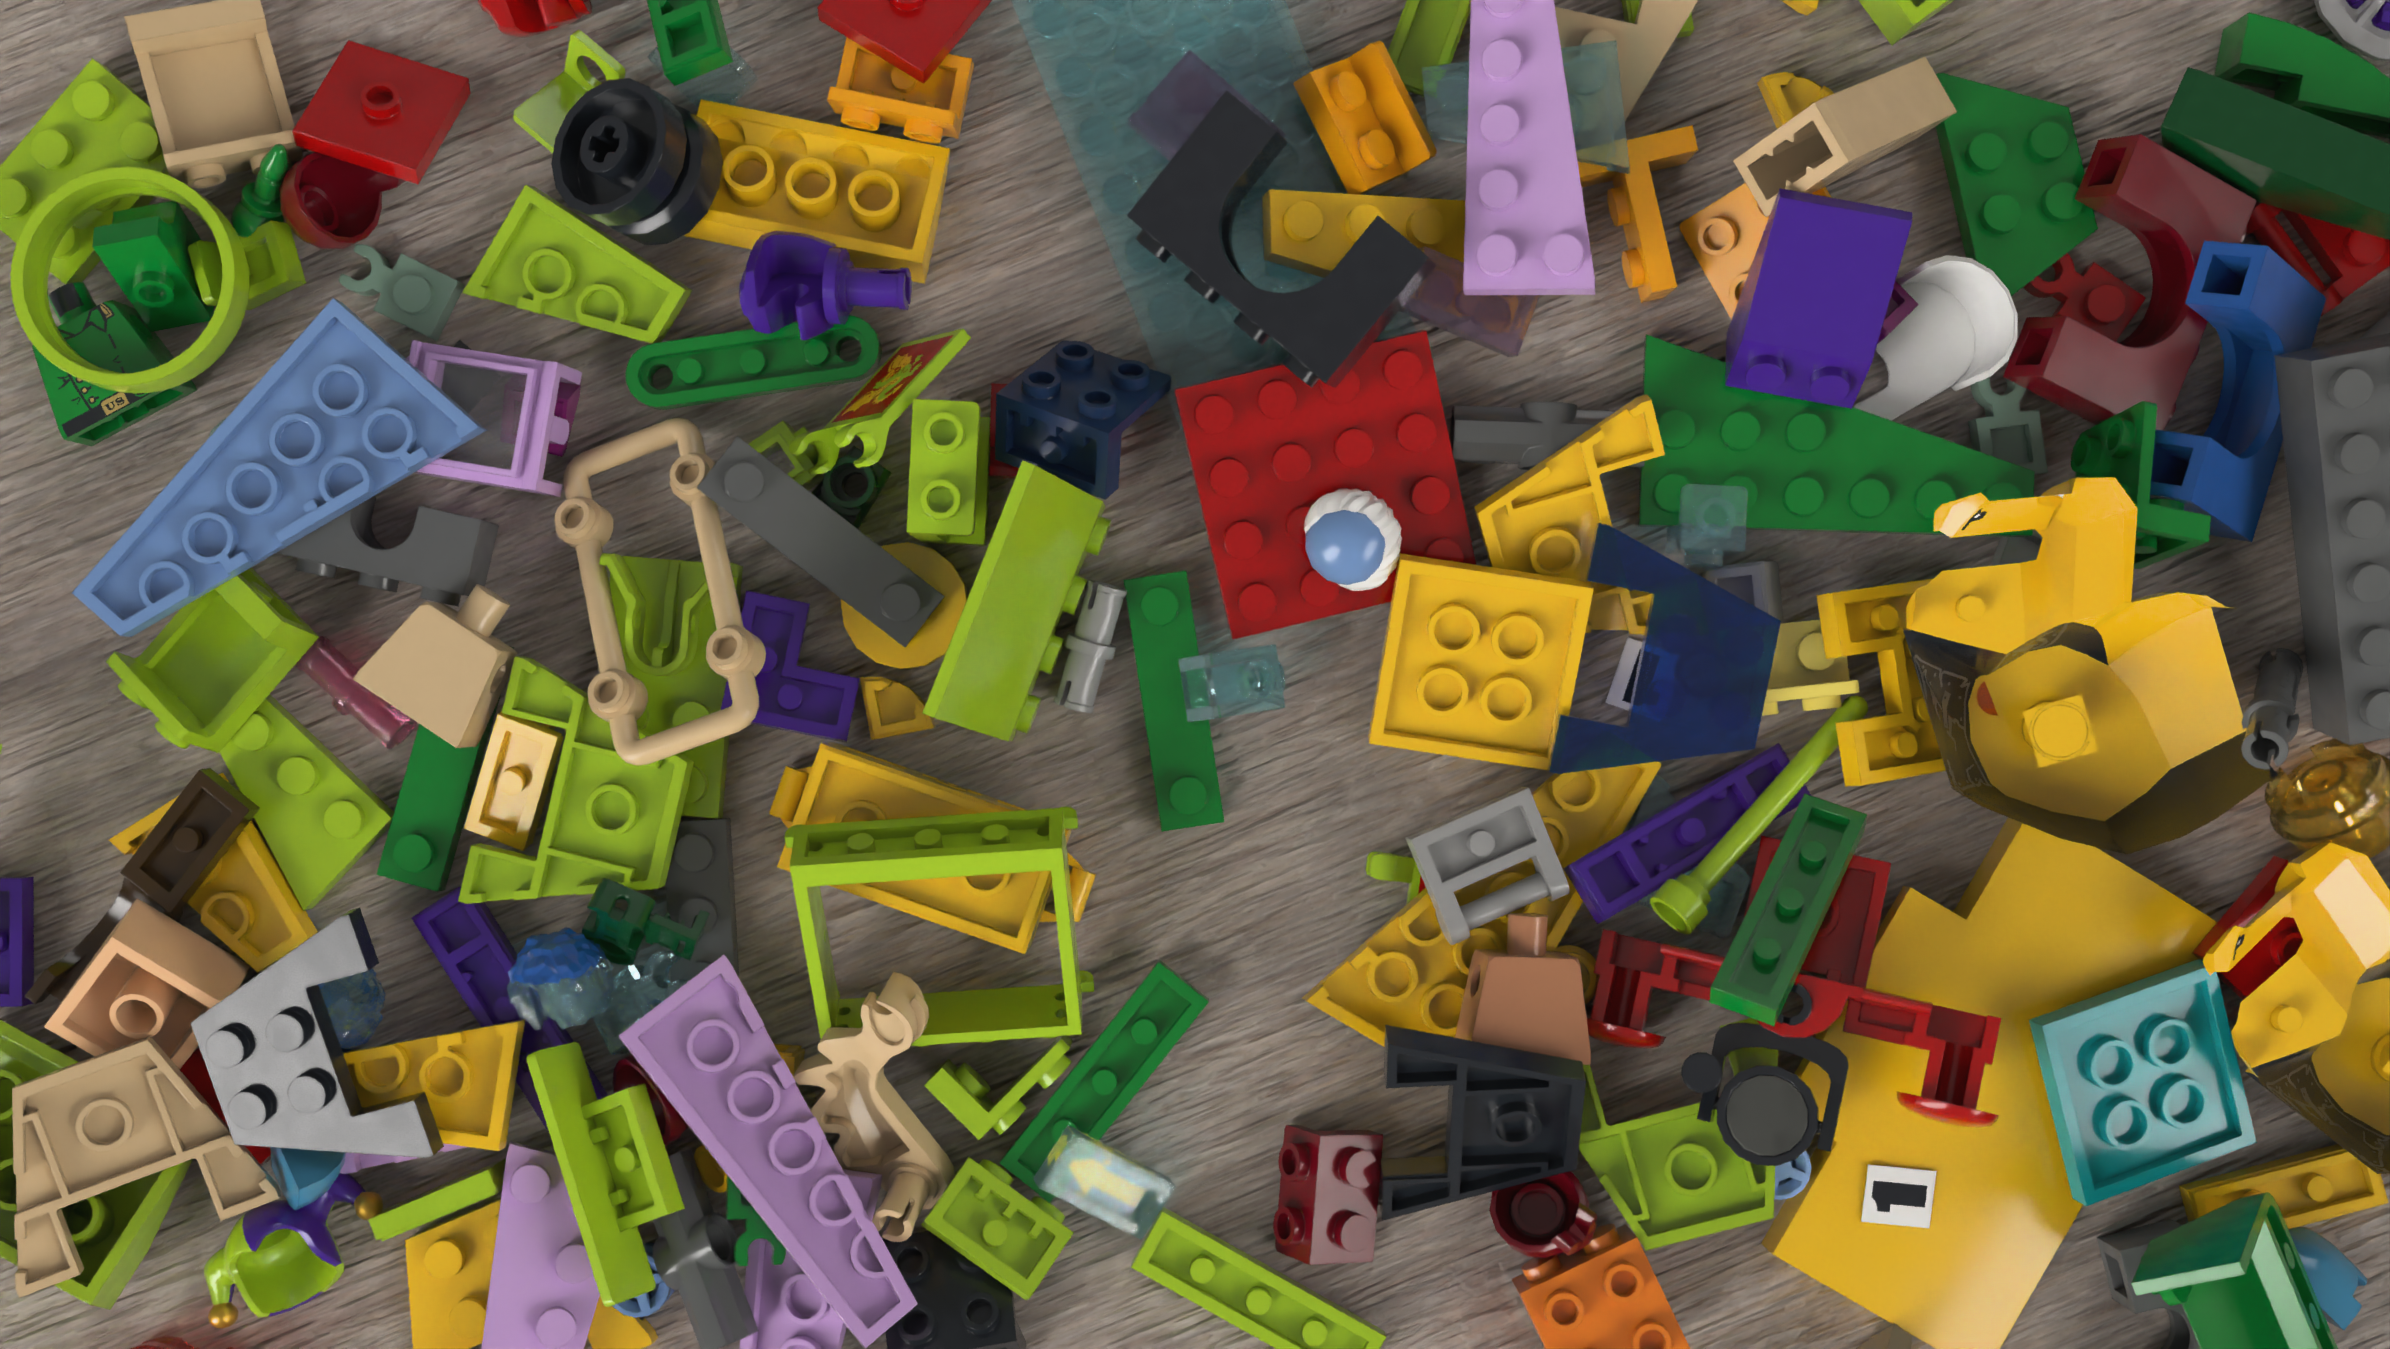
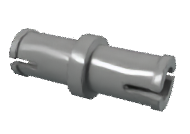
(1090, 646)

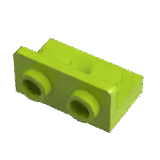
(999, 1226)

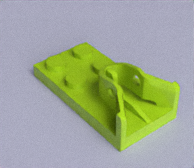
(663, 634)

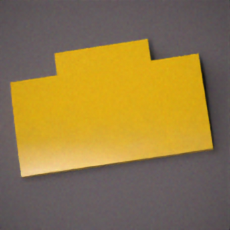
(2027, 938)

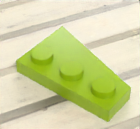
(573, 271)
(309, 802)

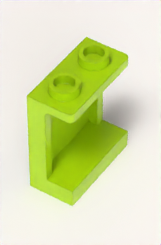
(949, 473)
(215, 662)

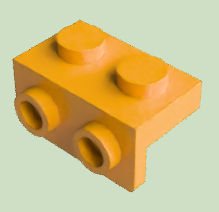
(877, 92)

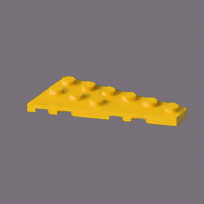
(1409, 969)

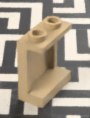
(212, 88)

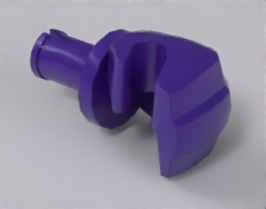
(812, 283)

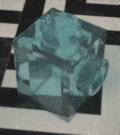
(1232, 683)

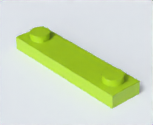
(1247, 1290)

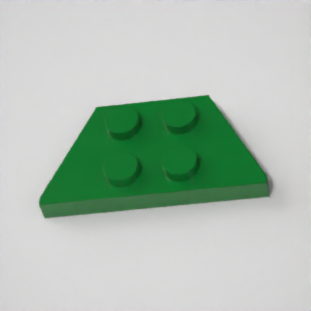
(2012, 179)

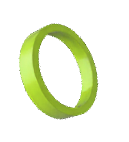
(50, 224)

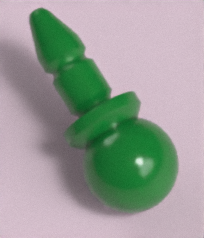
(262, 198)

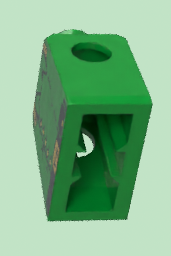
(114, 340)

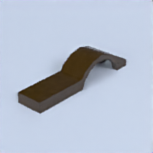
(163, 869)

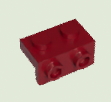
(1328, 1195)

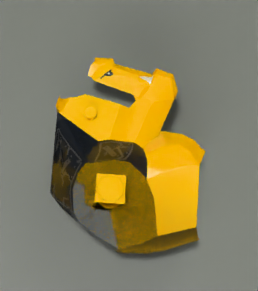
(2106, 705)
(2323, 1018)

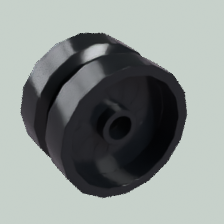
(637, 162)

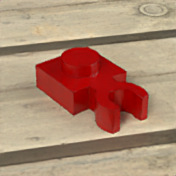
(2090, 298)

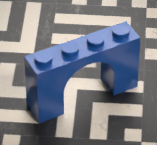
(2258, 312)

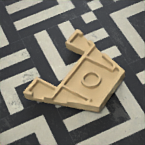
(105, 1128)

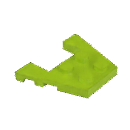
(601, 813)
(1676, 1171)

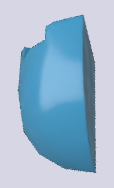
(305, 1173)
(2331, 1276)

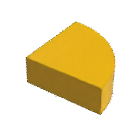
(1789, 95)
(893, 708)

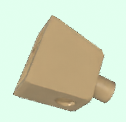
(445, 667)

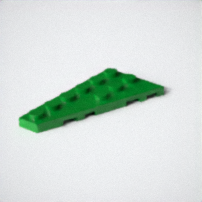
(1803, 458)

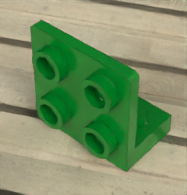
(2125, 450)

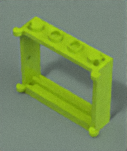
(941, 850)

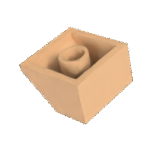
(146, 983)

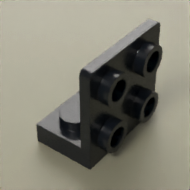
(955, 1299)

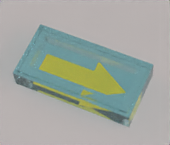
(1104, 1182)

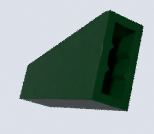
(2280, 153)

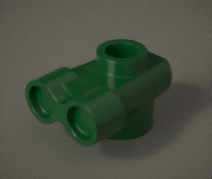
(833, 492)

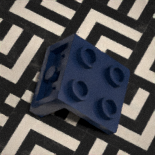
(1072, 412)

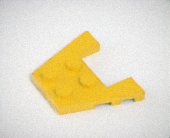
(1551, 512)
(451, 1283)

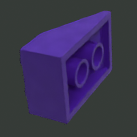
(1815, 298)

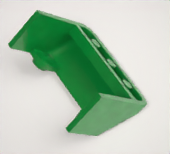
(2237, 1279)

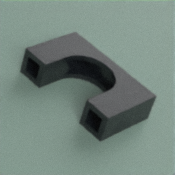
(1192, 217)

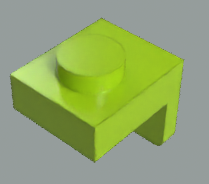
(271, 265)

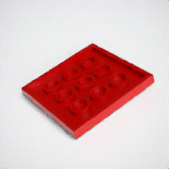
(1275, 445)

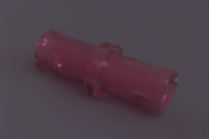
(335, 676)

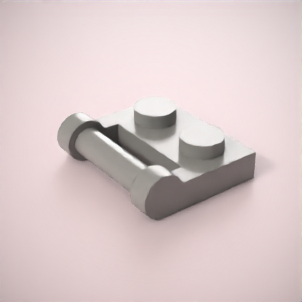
(1478, 846)

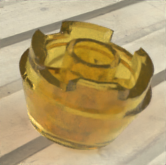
(2334, 799)

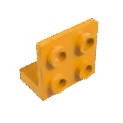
(1727, 239)

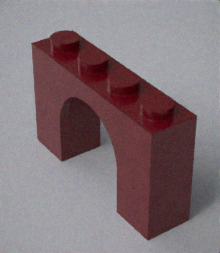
(2172, 213)

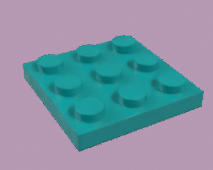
(2142, 1081)

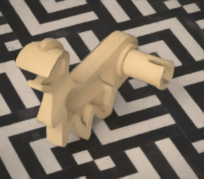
(872, 1119)

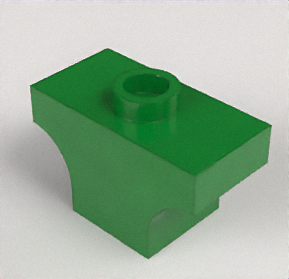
(152, 264)

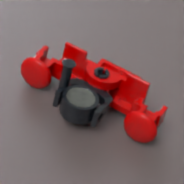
(1766, 1110)

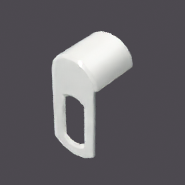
(1950, 339)

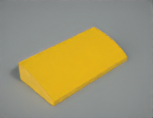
(825, 181)

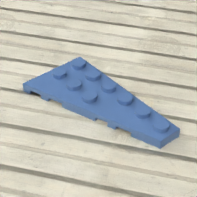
(300, 449)

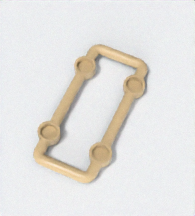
(729, 651)

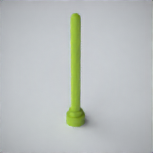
(1684, 900)

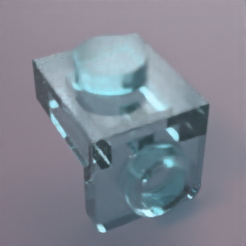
(1709, 524)

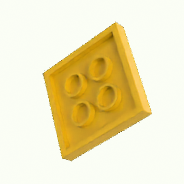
(1478, 661)

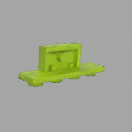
(610, 1167)

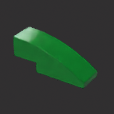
(2306, 72)

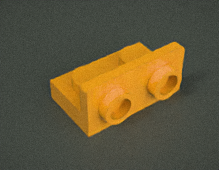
(1365, 119)

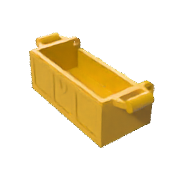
(863, 787)

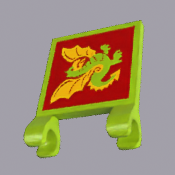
(881, 401)

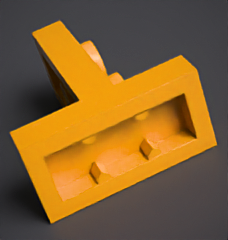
(1636, 207)

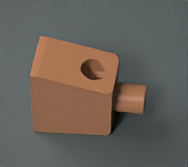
(1526, 995)

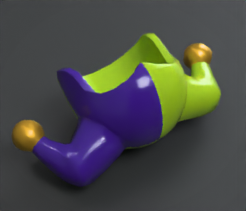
(282, 1254)

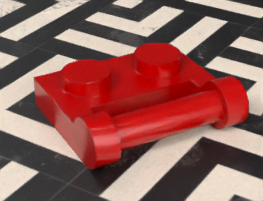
(2344, 253)

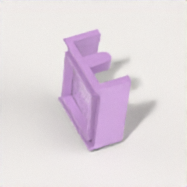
(512, 402)

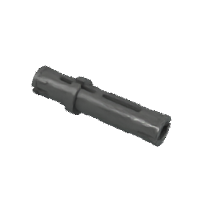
(2272, 709)

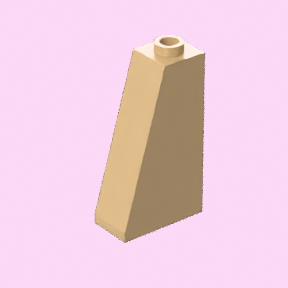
(1845, 132)

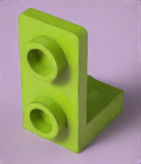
(965, 1091)

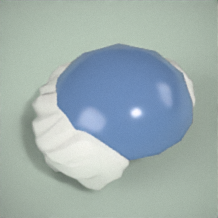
(1352, 539)

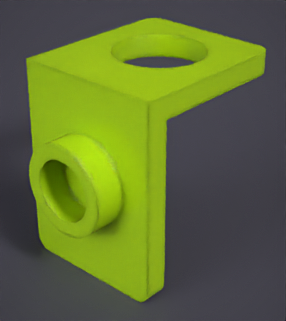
(548, 107)

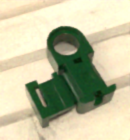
(624, 931)

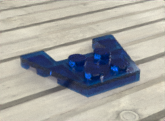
(1697, 669)

